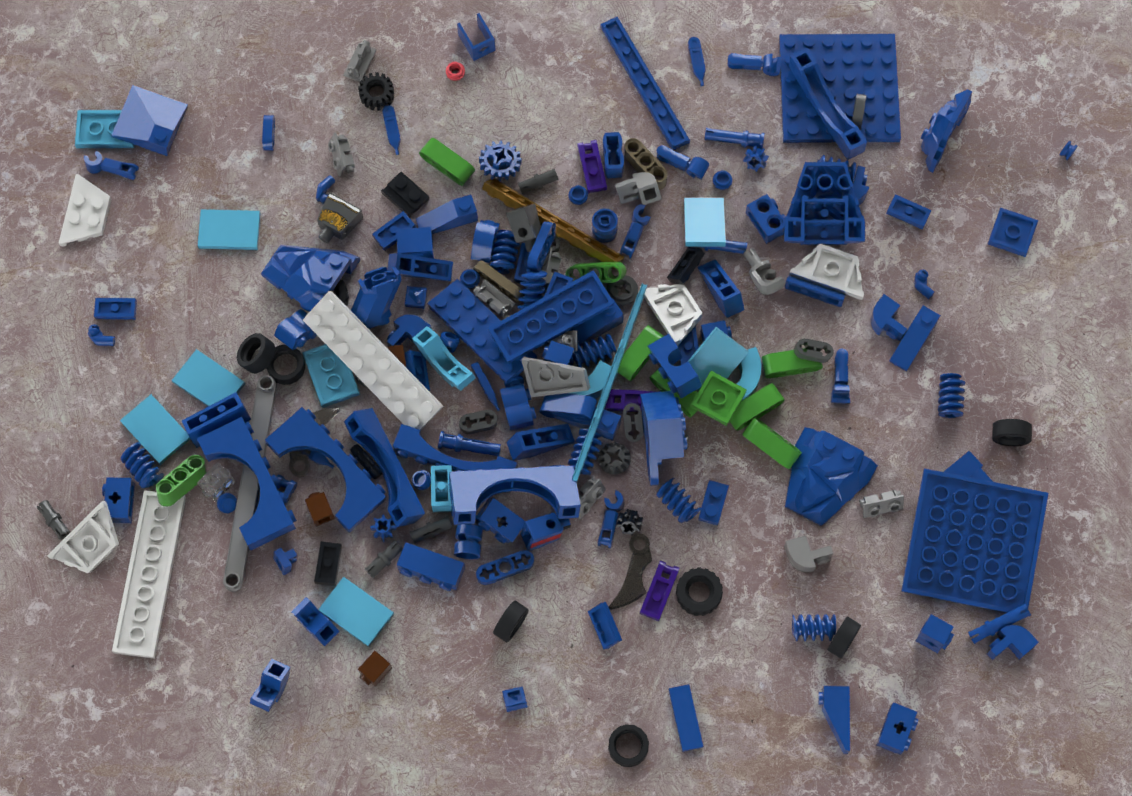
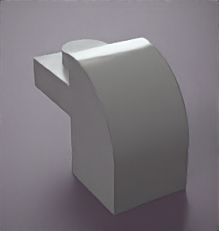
(641, 186)
(803, 558)

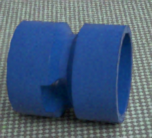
(604, 225)
(468, 541)

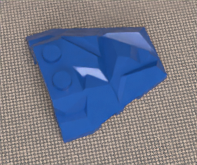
(942, 127)
(824, 207)
(308, 272)
(826, 475)

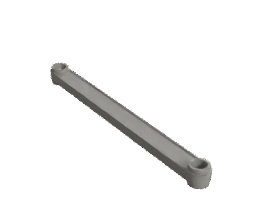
(249, 485)

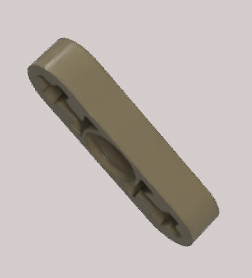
(498, 280)

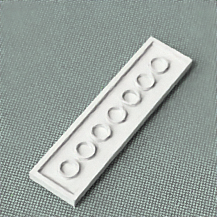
(372, 362)
(148, 577)

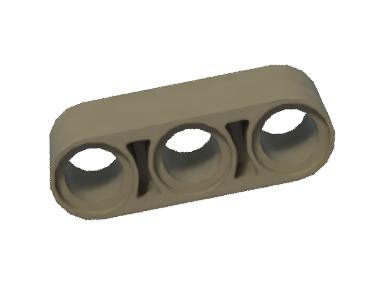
(644, 155)

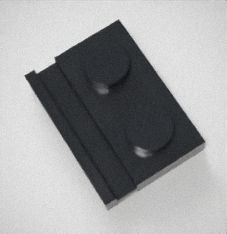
(405, 194)

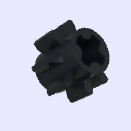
(629, 521)

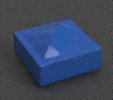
(416, 297)
(514, 699)

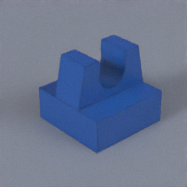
(285, 560)

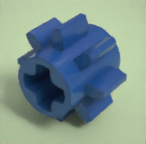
(756, 158)
(382, 533)

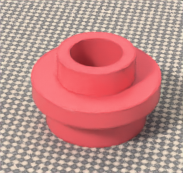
(455, 66)

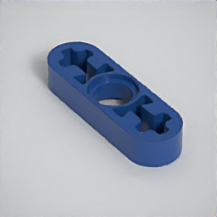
(541, 246)
(489, 567)

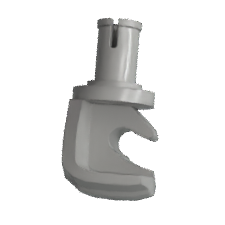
(760, 273)

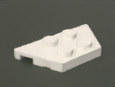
(85, 212)
(831, 270)
(674, 309)
(89, 541)

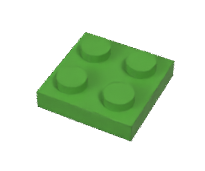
(718, 398)

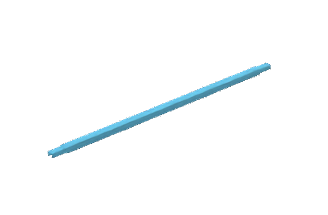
(609, 382)

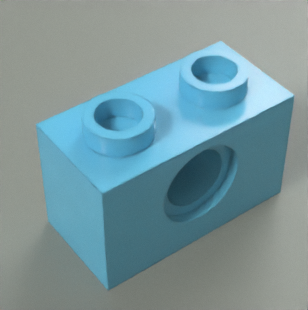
(440, 489)

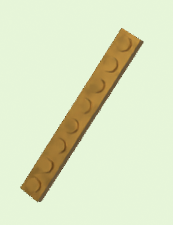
(563, 229)

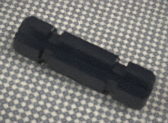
(365, 460)

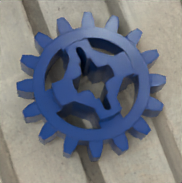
(499, 159)

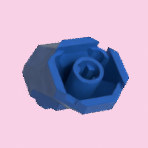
(376, 296)

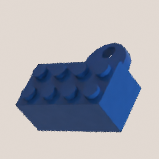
(662, 430)

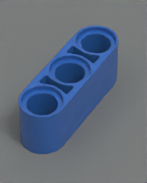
(568, 407)

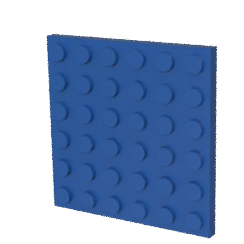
(849, 67)
(974, 541)

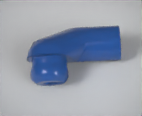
(921, 284)
(98, 337)

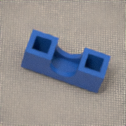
(681, 378)

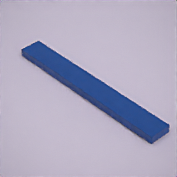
(645, 83)

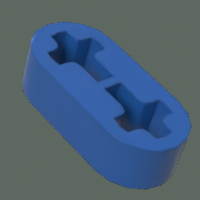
(268, 134)

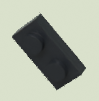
(686, 265)
(328, 563)

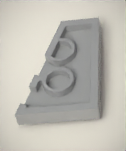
(553, 378)

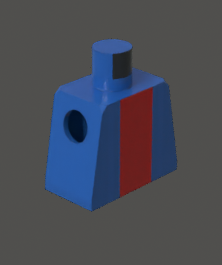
(543, 530)

